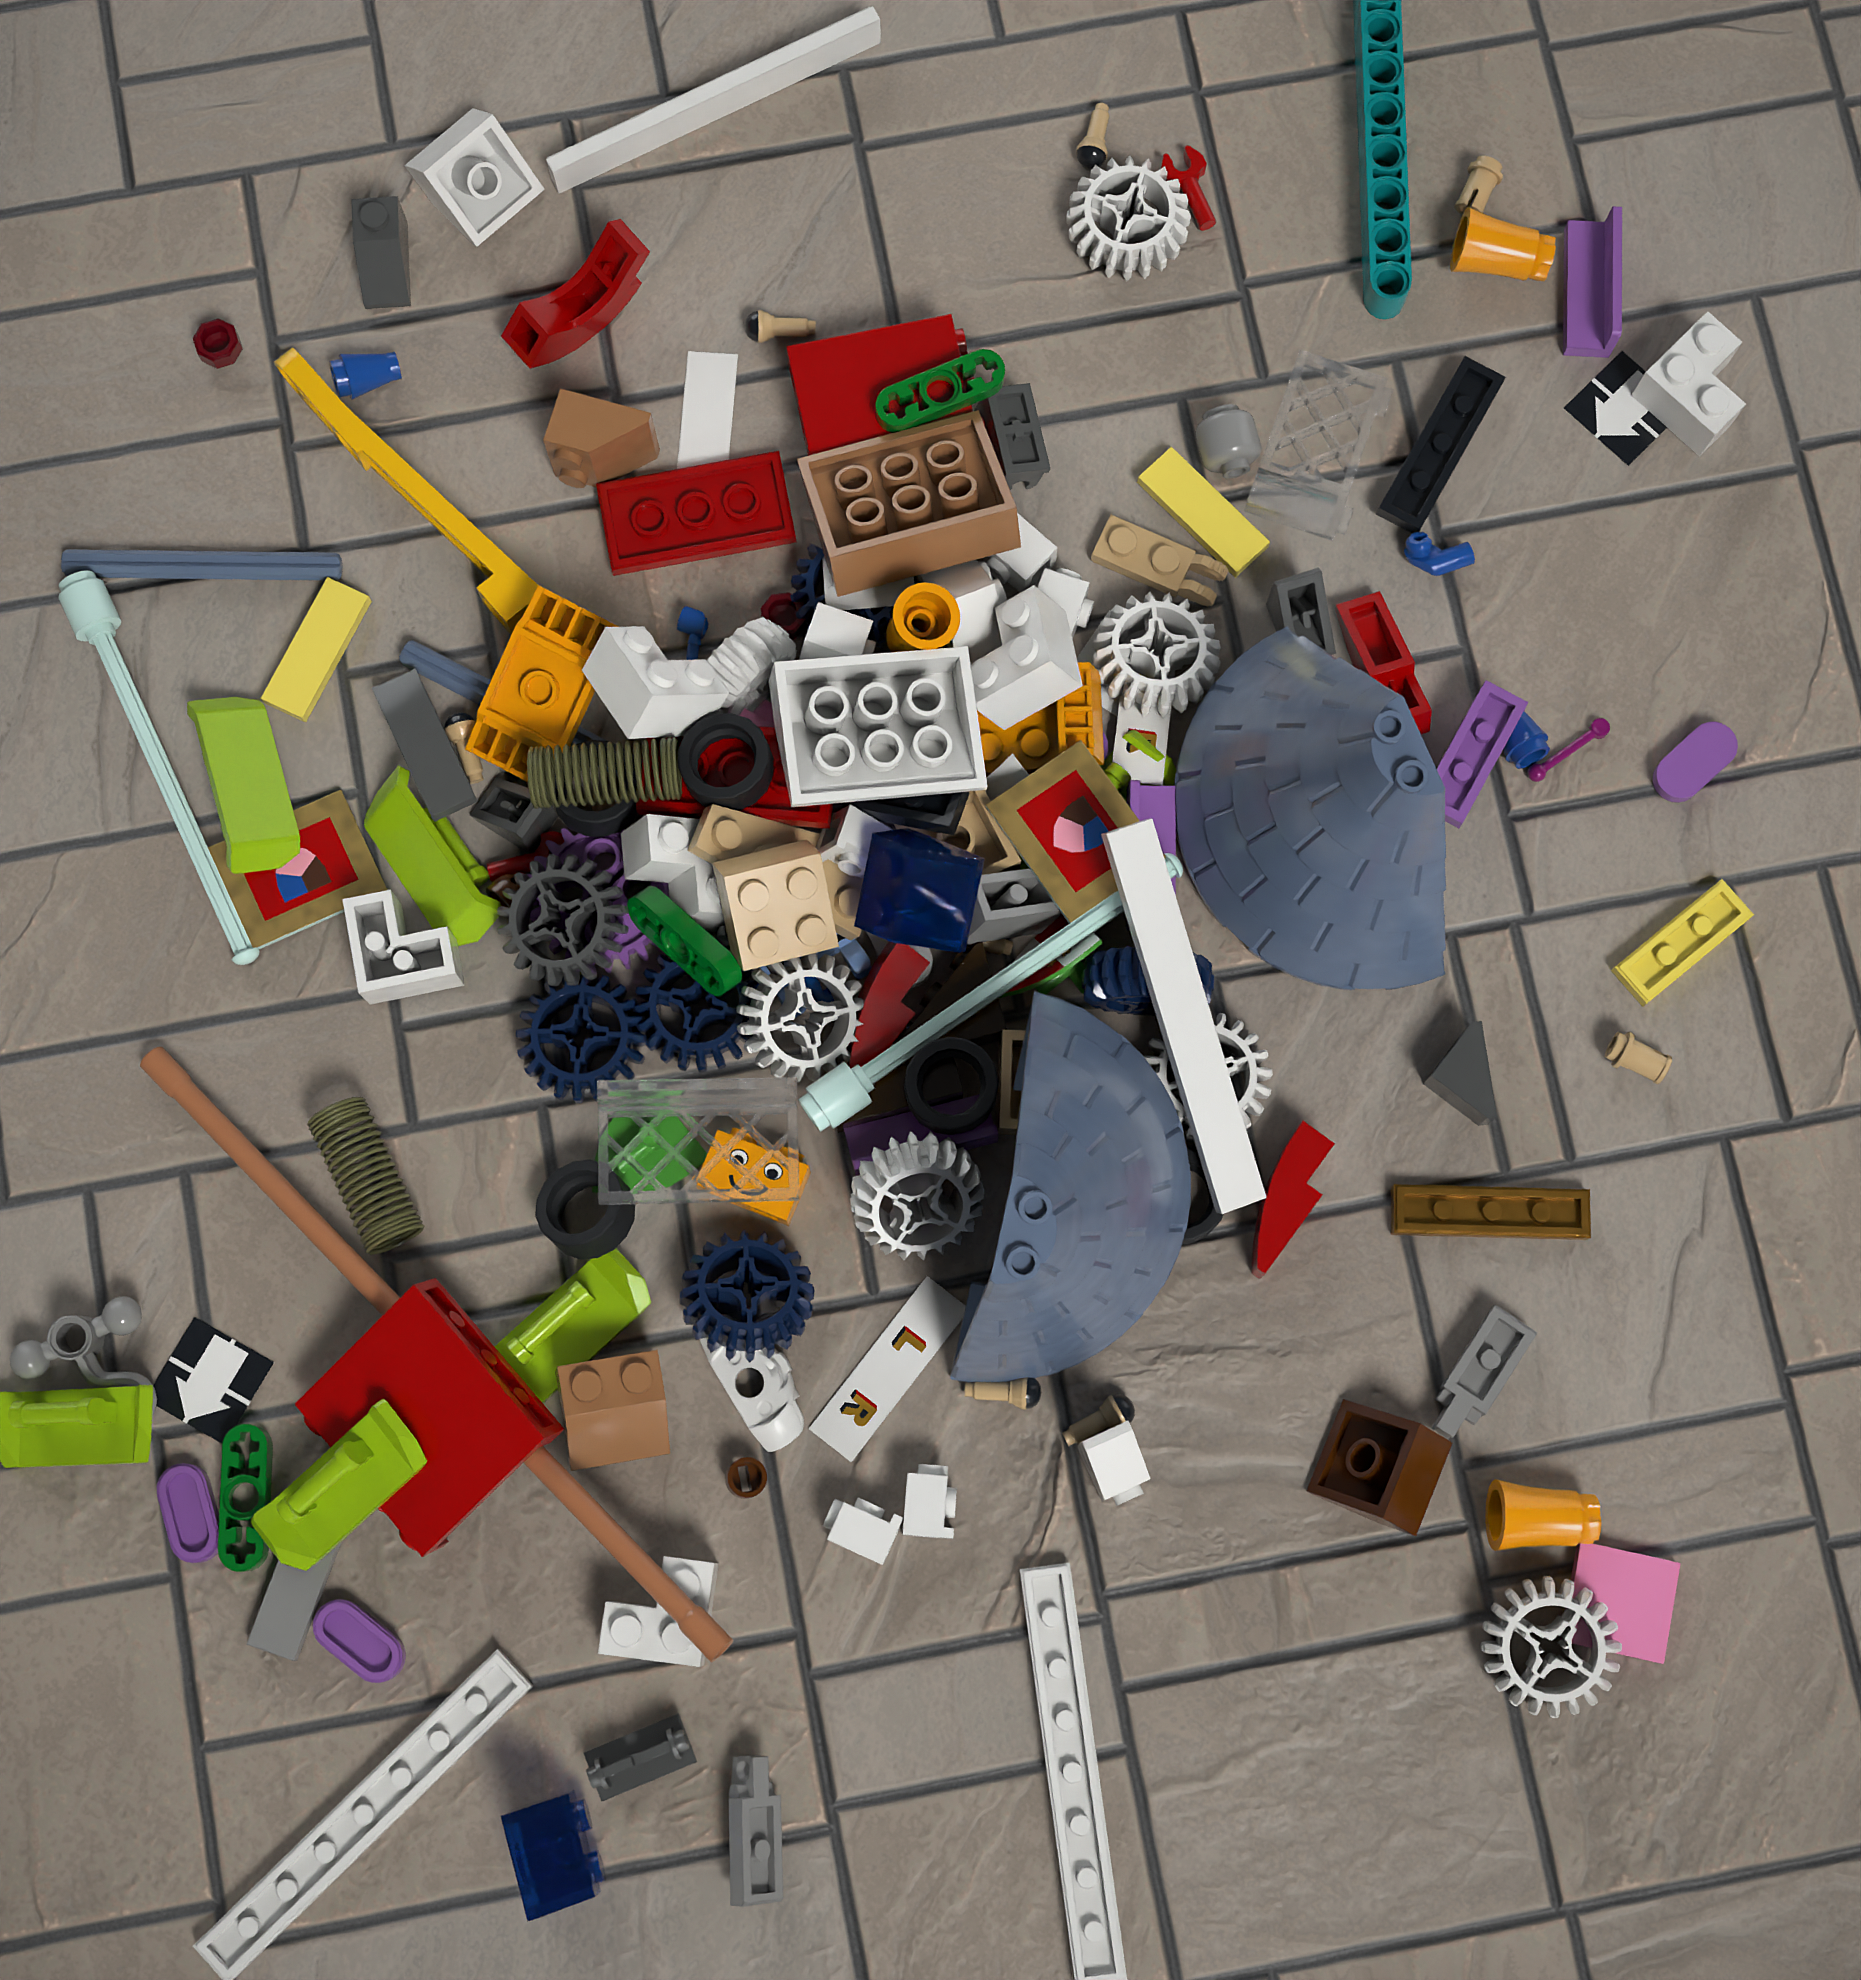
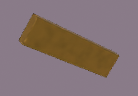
(1490, 1212)

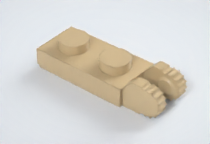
(1156, 561)

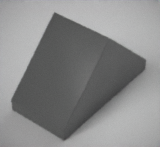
(1303, 607)
(509, 813)
(1465, 1077)

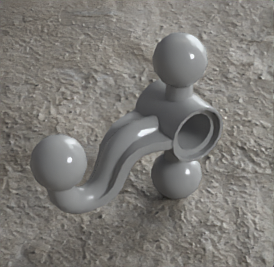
(119, 1316)

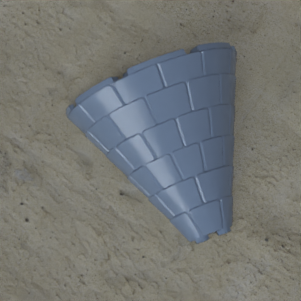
(1315, 819)
(1088, 1207)

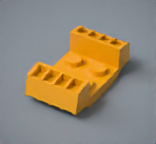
(538, 684)
(1049, 730)

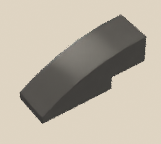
(424, 745)

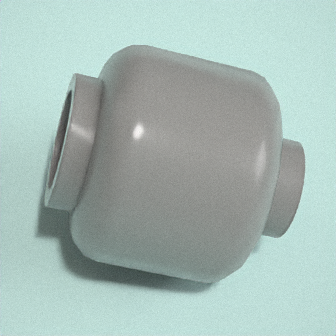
(1228, 440)

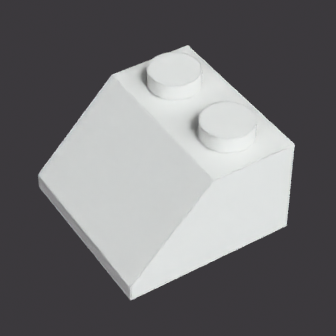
(475, 176)

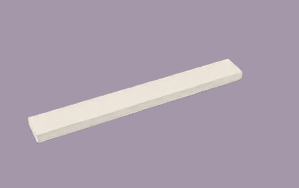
(714, 99)
(1184, 1015)
(1072, 1773)
(362, 1816)

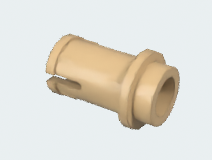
(1483, 177)
(1638, 1057)

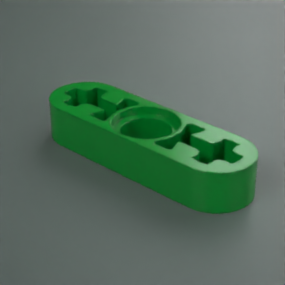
(976, 388)
(684, 941)
(231, 1459)

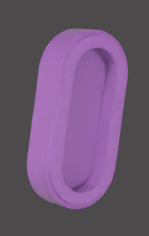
(1695, 762)
(189, 1512)
(359, 1641)

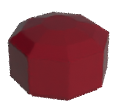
(217, 343)
(780, 611)

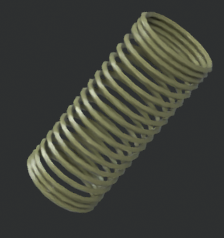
(542, 773)
(387, 1231)

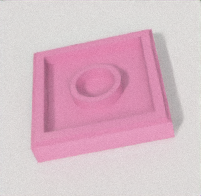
(1637, 1595)

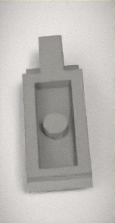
(1482, 1370)
(754, 1834)

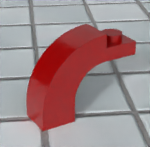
(584, 305)

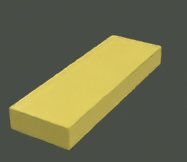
(1203, 512)
(316, 649)
(1682, 942)

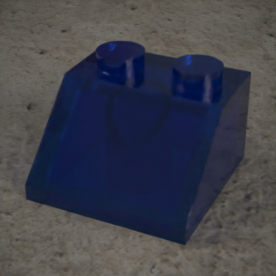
(918, 890)
(553, 1854)

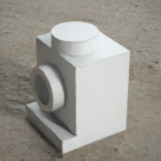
(849, 839)
(929, 1503)
(862, 1529)

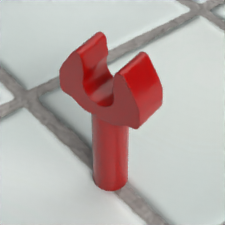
(1190, 186)
(521, 863)

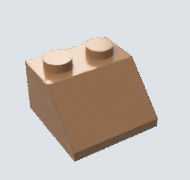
(597, 439)
(613, 1410)

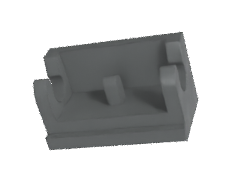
(1016, 434)

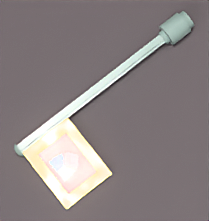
(1057, 830)
(251, 905)

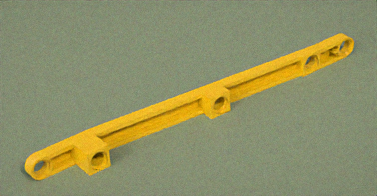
(508, 587)

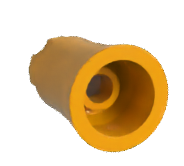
(1500, 248)
(931, 611)
(1539, 1516)

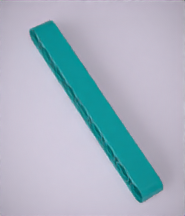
(1383, 143)

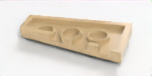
(731, 833)

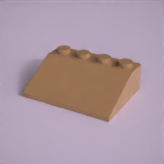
(909, 503)

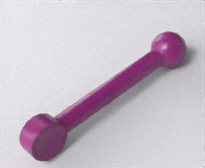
(1598, 730)

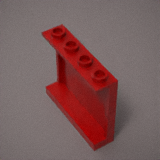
(844, 374)
(452, 1395)

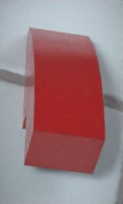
(1381, 651)
(882, 993)
(1288, 1195)

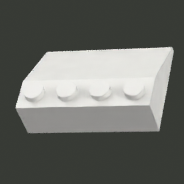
(877, 726)

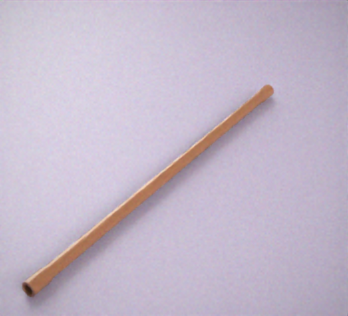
(177, 1083)

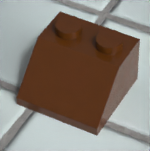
(1380, 1466)

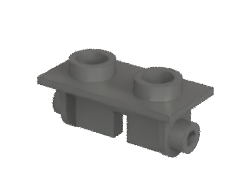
(639, 1757)

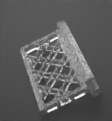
(697, 1098)

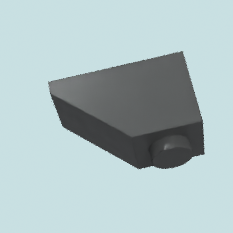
(381, 251)

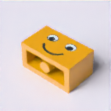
(771, 1175)

